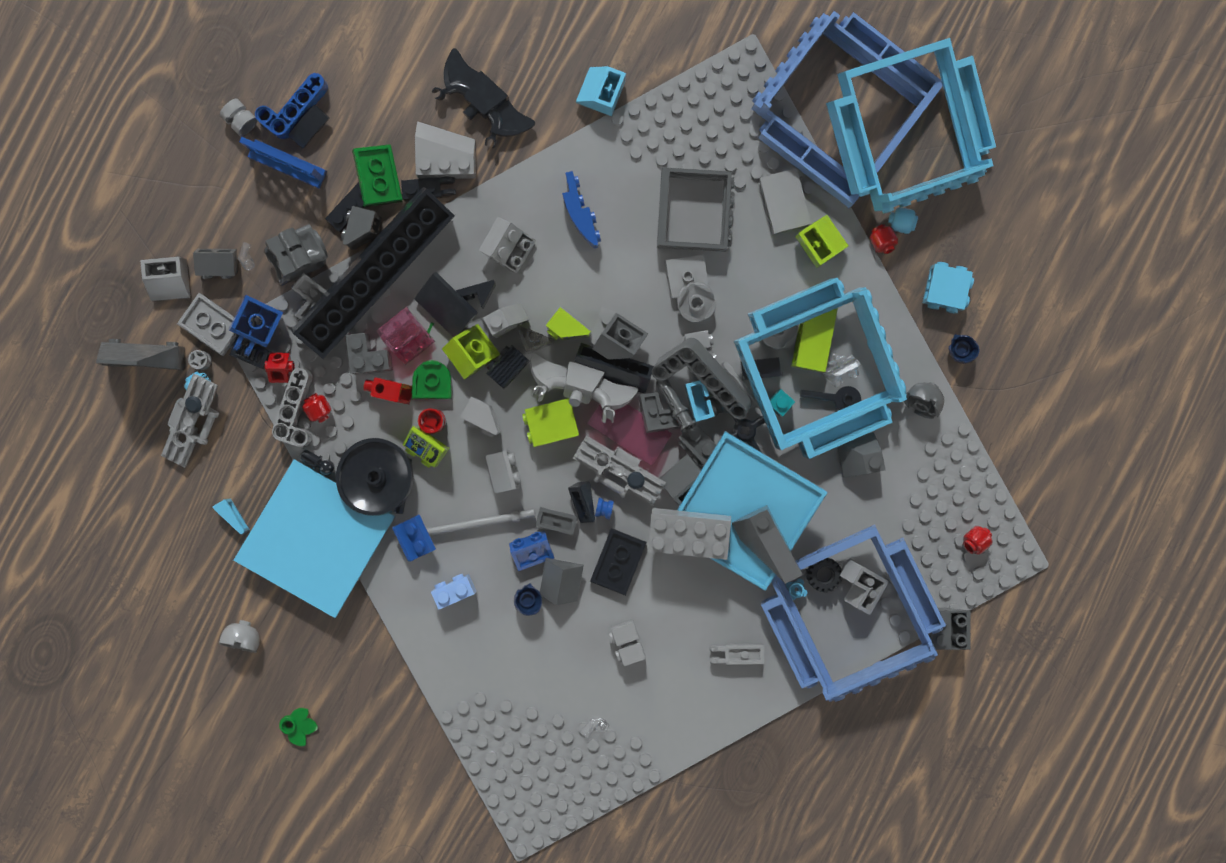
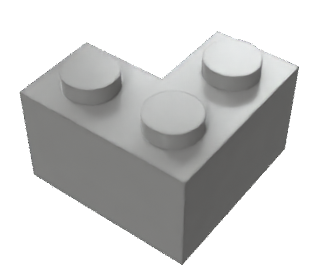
(866, 586)

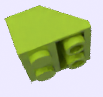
(821, 241)

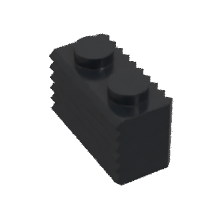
(507, 367)

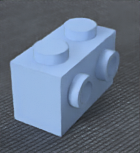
(454, 591)

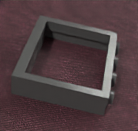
(726, 176)

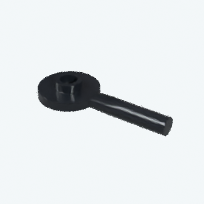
(843, 398)

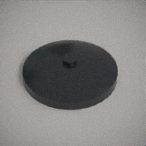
(374, 477)

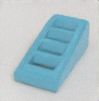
(231, 514)

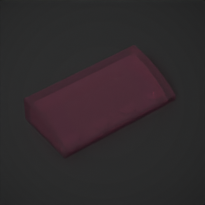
(630, 433)

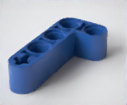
(294, 103)

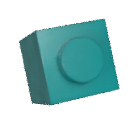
(781, 402)

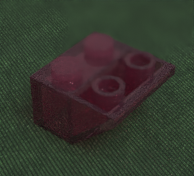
(405, 335)

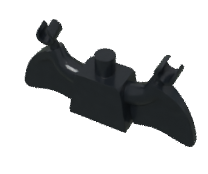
(483, 98)

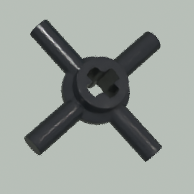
(751, 433)

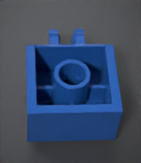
(260, 333)

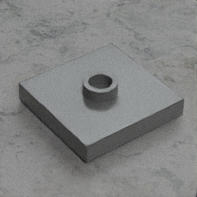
(686, 271)

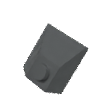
(620, 339)
(861, 456)

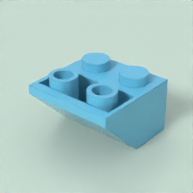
(601, 89)

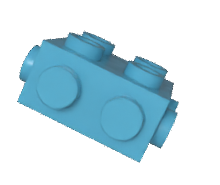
(948, 287)

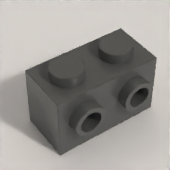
(215, 263)

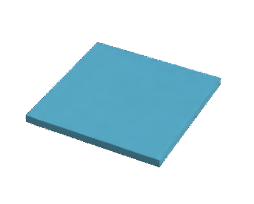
(742, 481)
(312, 540)

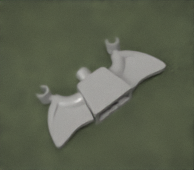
(580, 385)

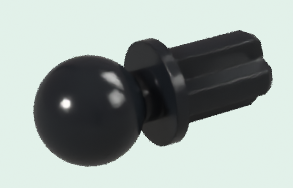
(325, 467)

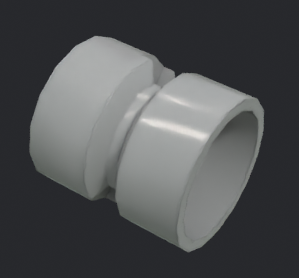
(240, 120)

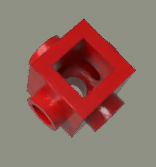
(279, 367)

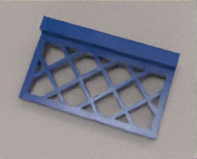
(284, 162)

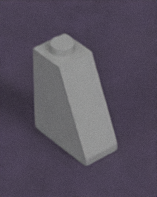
(505, 319)

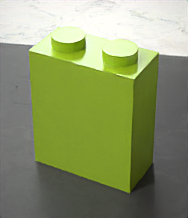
(550, 422)

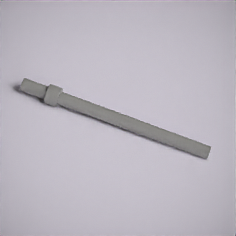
(514, 516)

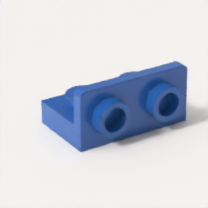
(414, 538)
(531, 550)

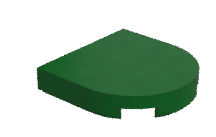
(432, 381)

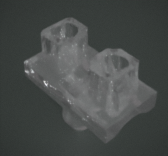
(839, 366)

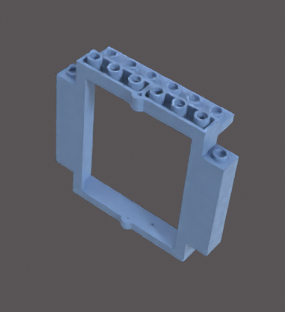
(915, 598)

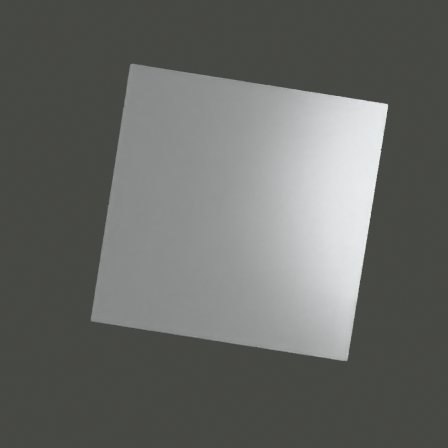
(525, 686)

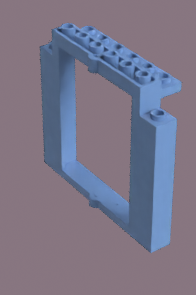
(865, 46)

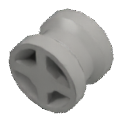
(195, 360)

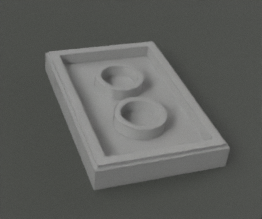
(785, 201)
(209, 324)

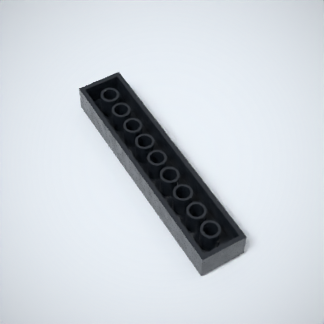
(372, 273)

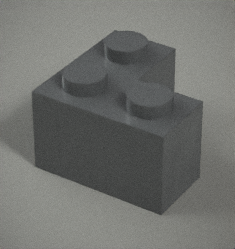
(362, 359)

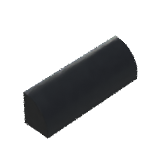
(618, 371)

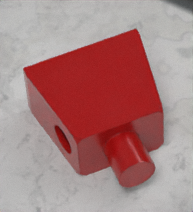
(389, 390)

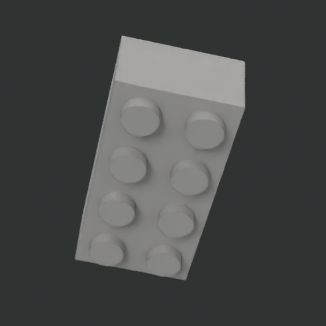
(689, 533)

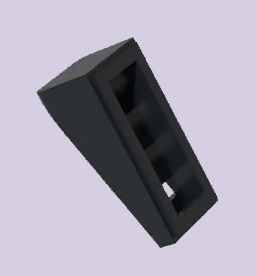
(261, 364)
(583, 502)

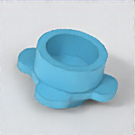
(801, 590)

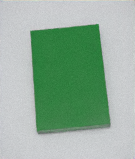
(377, 175)

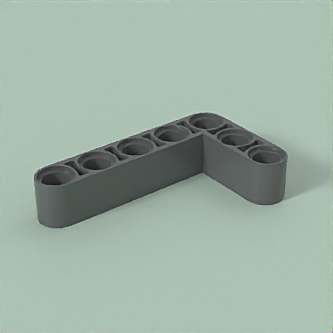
(706, 370)

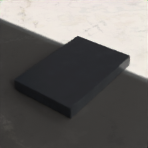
(445, 305)
(618, 561)

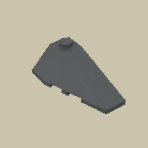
(766, 541)

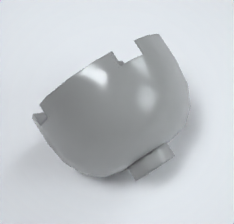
(240, 636)

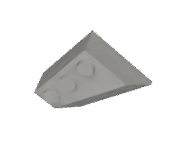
(443, 153)

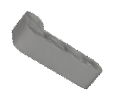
(296, 406)

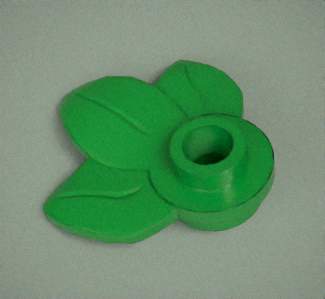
(301, 726)

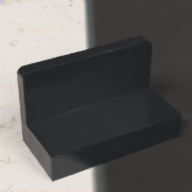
(767, 368)

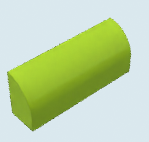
(814, 342)

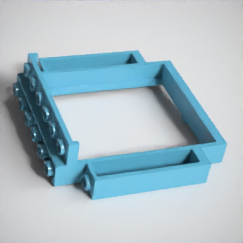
(967, 115)
(848, 422)

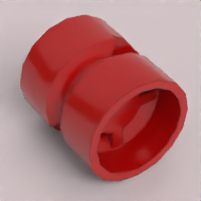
(431, 421)

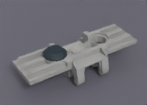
(183, 420)
(623, 465)

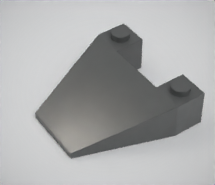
(141, 355)

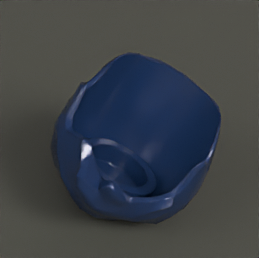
(963, 349)
(528, 600)

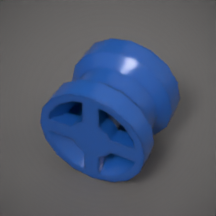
(604, 508)

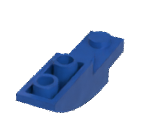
(581, 217)

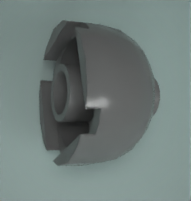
(925, 399)

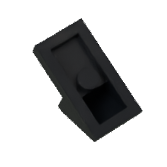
(483, 291)

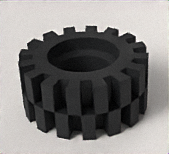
(831, 583)

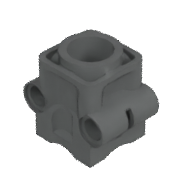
(295, 253)

